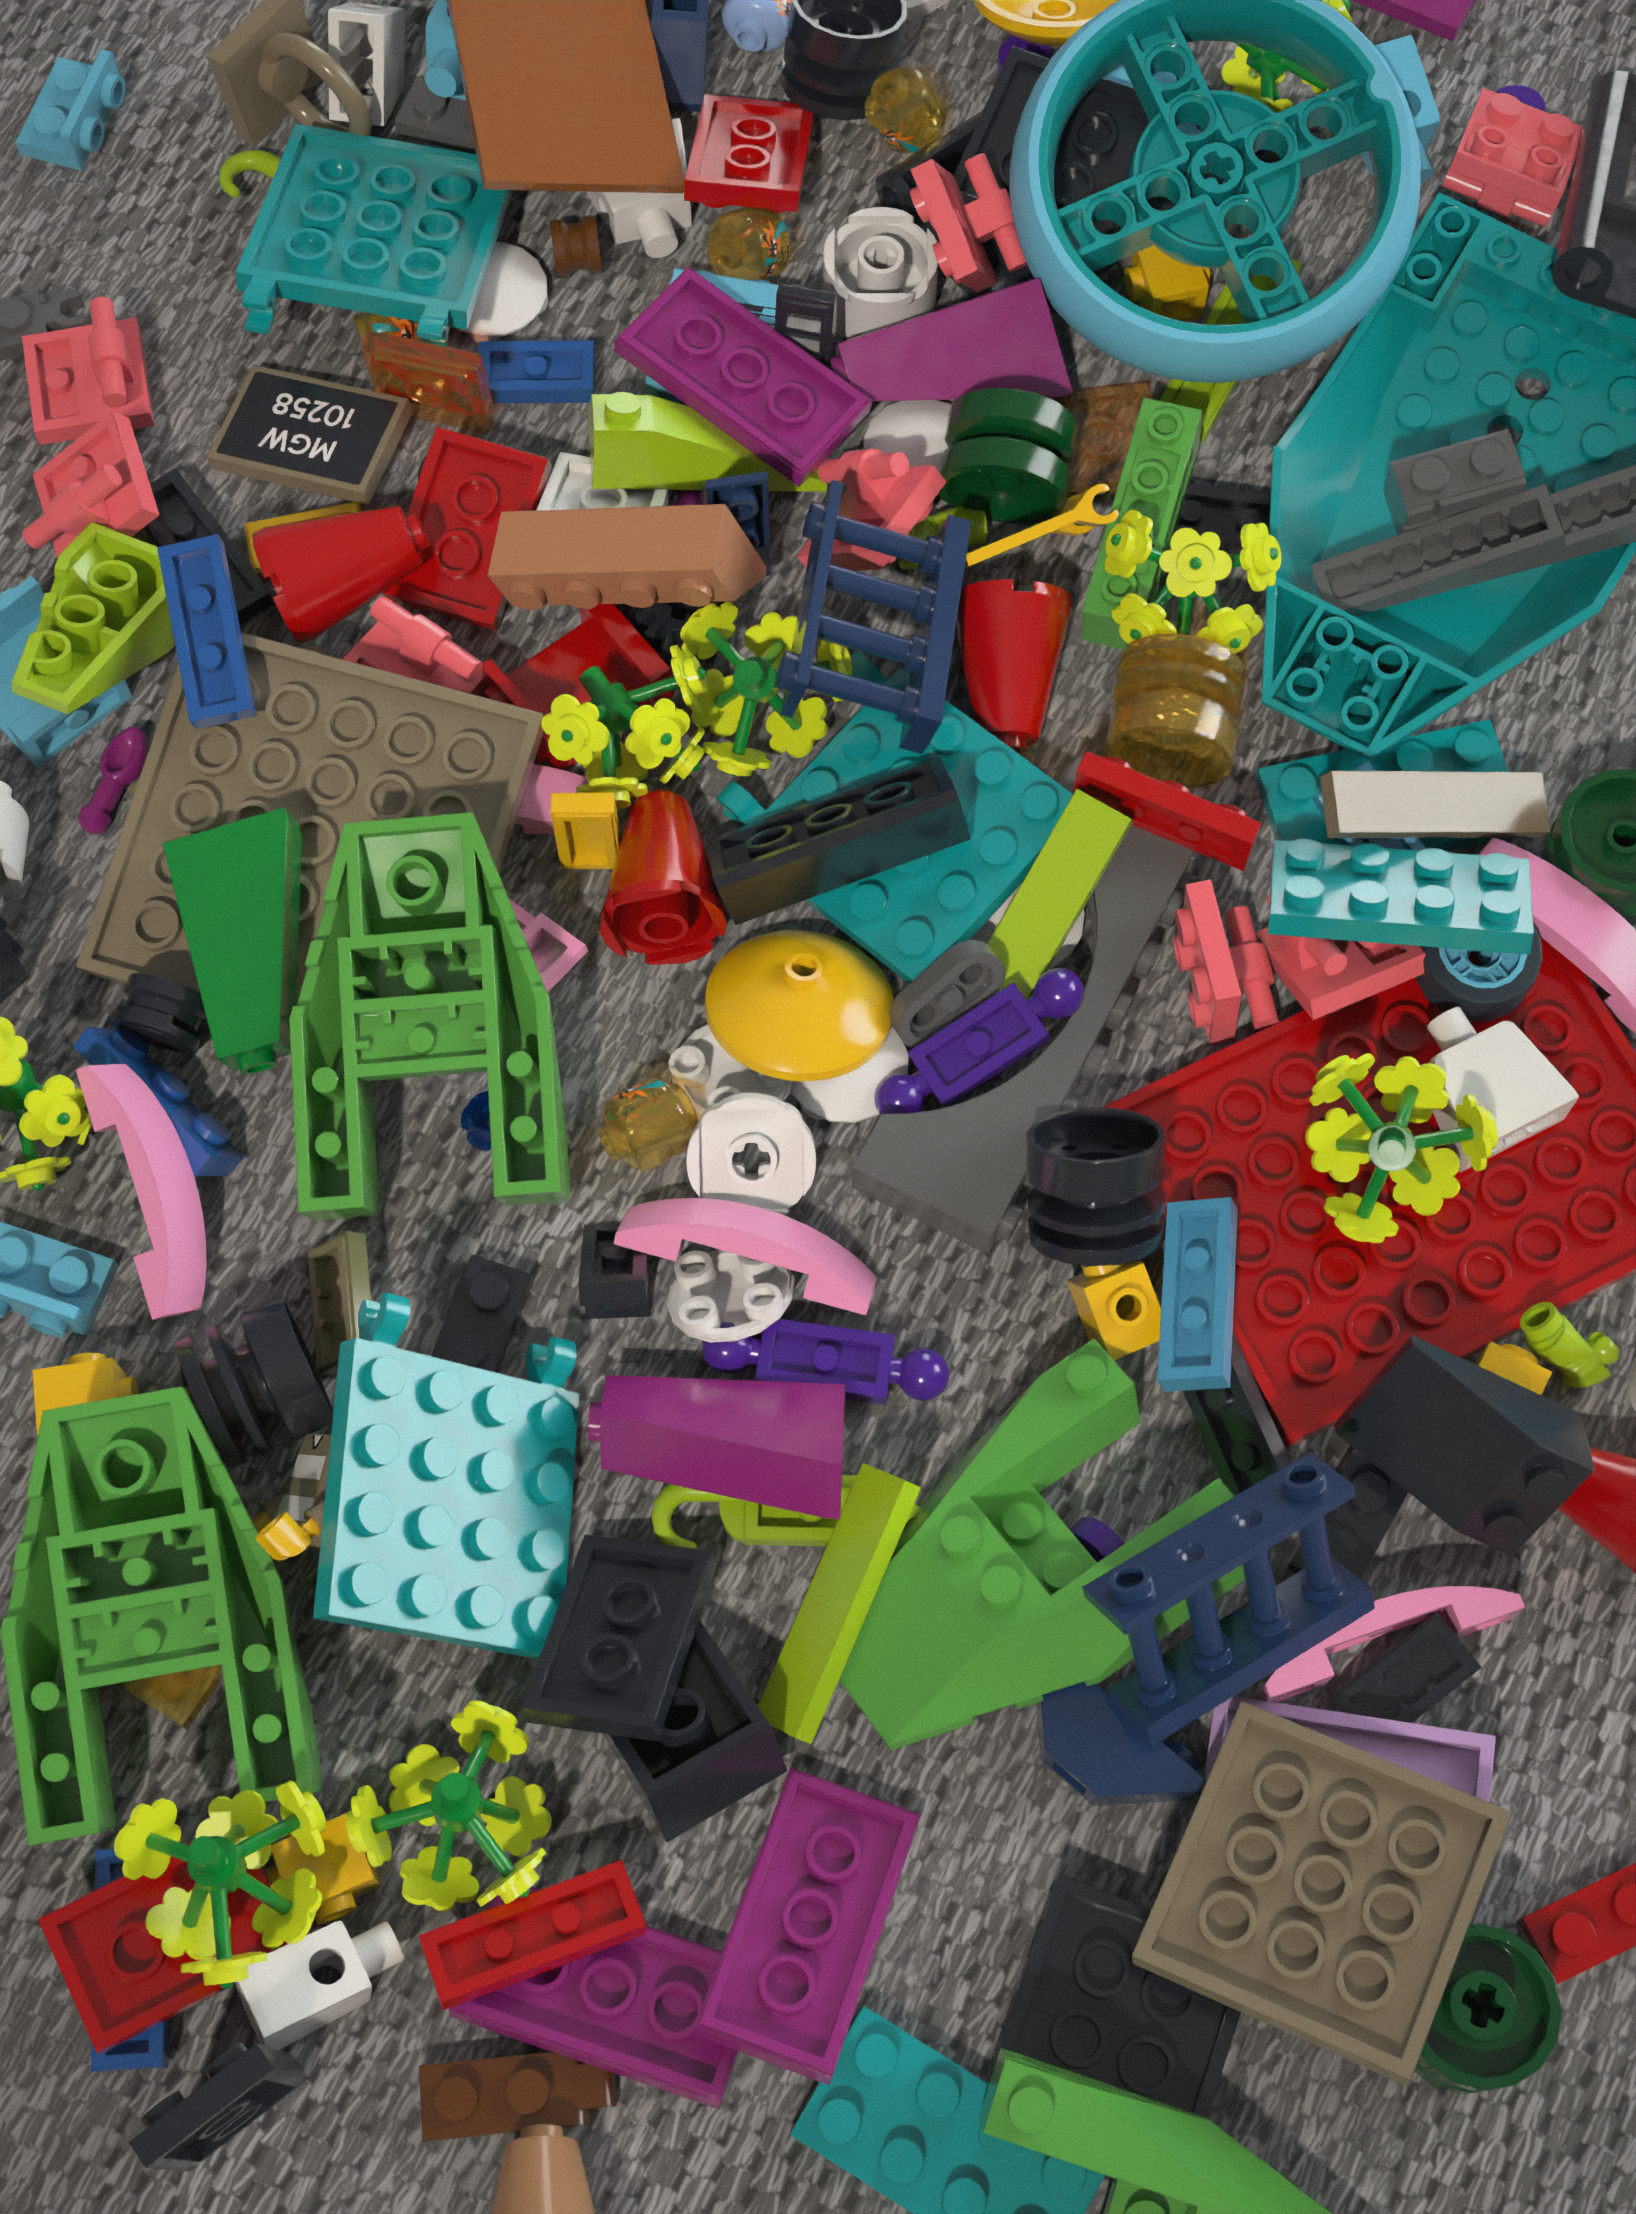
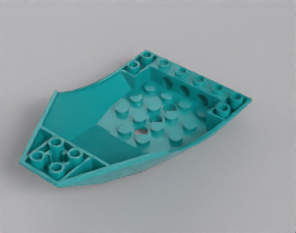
(1417, 375)

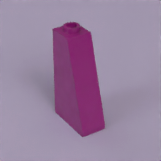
(960, 349)
(727, 1437)

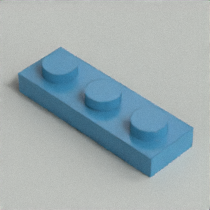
(1198, 1295)

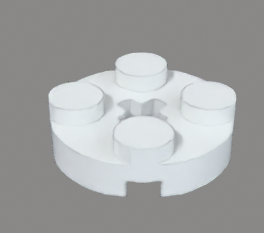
(776, 1130)

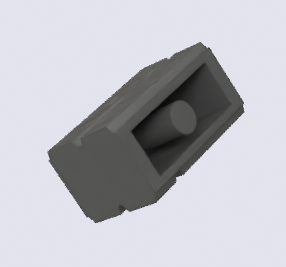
(1452, 480)

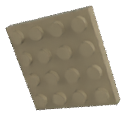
(1323, 1891)

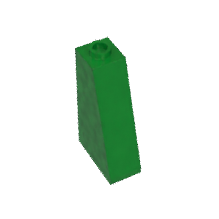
(242, 930)

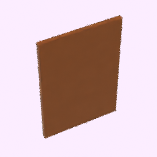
(565, 96)

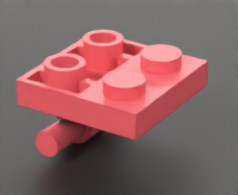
(1514, 158)
(967, 226)
(86, 374)
(93, 481)
(880, 493)
(416, 649)
(1218, 971)
(1338, 972)

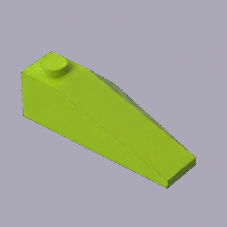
(667, 446)
(96, 622)

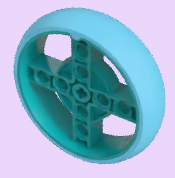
(1281, 325)

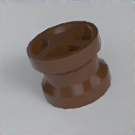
(576, 246)

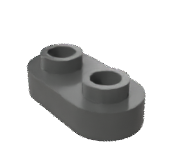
(946, 991)

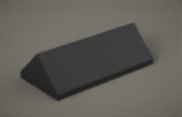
(837, 840)

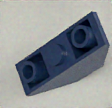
(681, 49)
(1105, 1756)

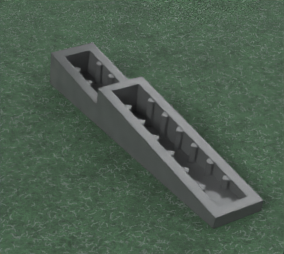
(1483, 544)

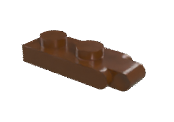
(510, 2094)

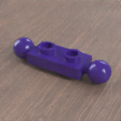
(981, 1044)
(833, 1356)

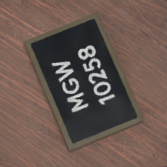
(310, 434)

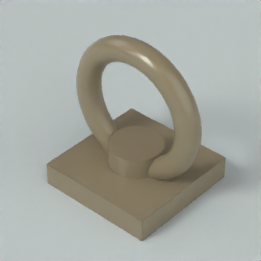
(270, 69)

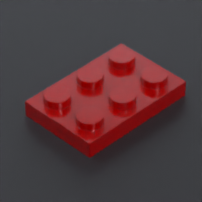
(749, 154)
(460, 508)
(119, 1969)

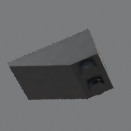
(1469, 1443)
(710, 1747)

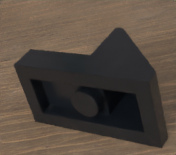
(612, 1277)

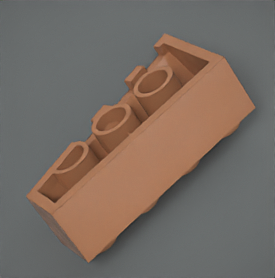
(623, 557)

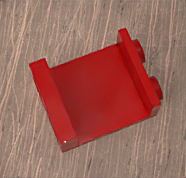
(602, 641)

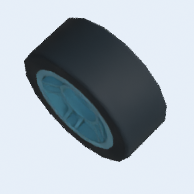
(1479, 990)

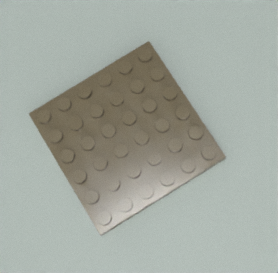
(329, 748)

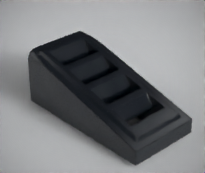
(810, 334)

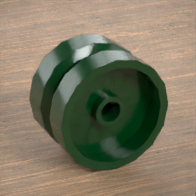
(1008, 455)
(1597, 838)
(1514, 2021)

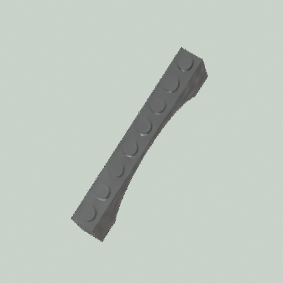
(969, 1160)

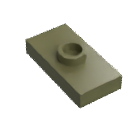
(337, 1288)

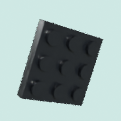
(1092, 146)
(1108, 2018)

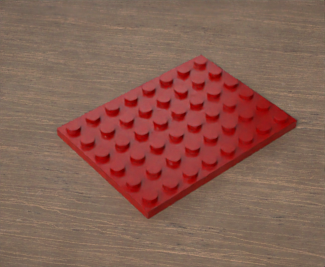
(1529, 1229)

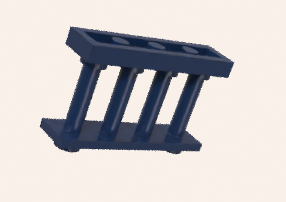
(932, 605)
(1255, 1638)

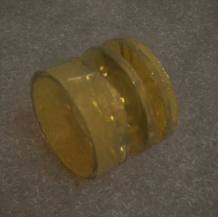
(1176, 709)

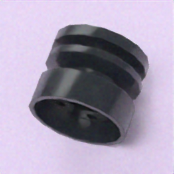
(839, 52)
(1096, 1186)
(254, 1382)

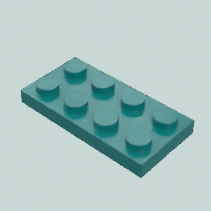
(1291, 785)
(1401, 896)
(914, 2133)

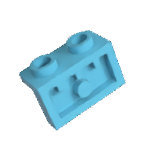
(72, 111)
(51, 1282)

